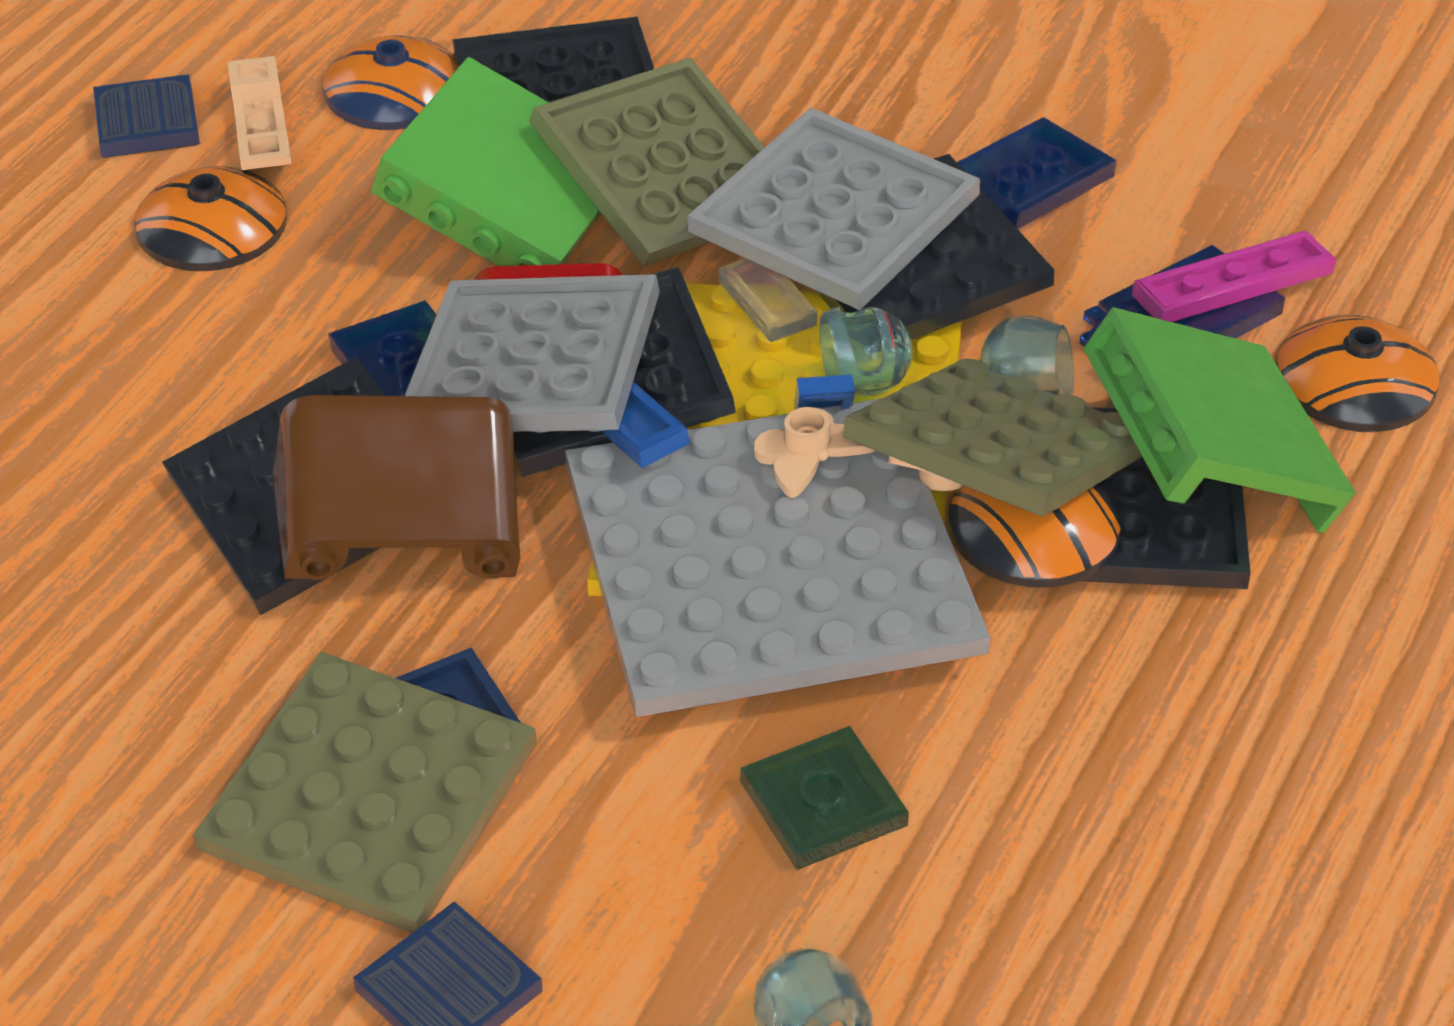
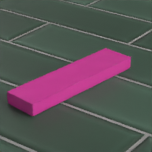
(1233, 277)

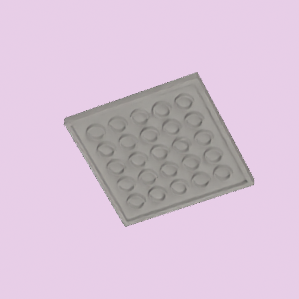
(752, 593)

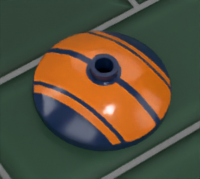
(386, 80)

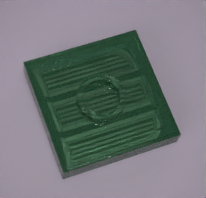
(823, 797)

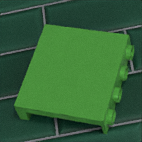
(486, 173)
(1214, 412)

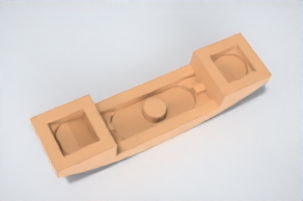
(259, 113)

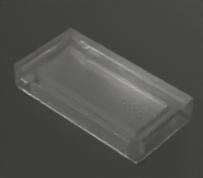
(767, 299)

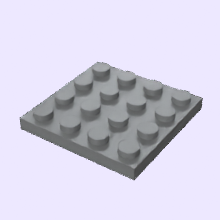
(834, 207)
(543, 346)

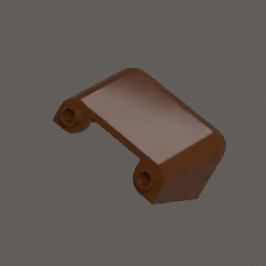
(395, 479)

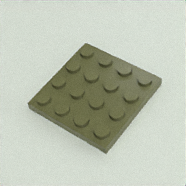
(649, 152)
(997, 435)
(367, 792)

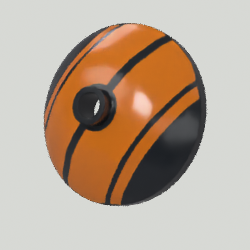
(210, 218)
(1359, 373)
(1033, 548)

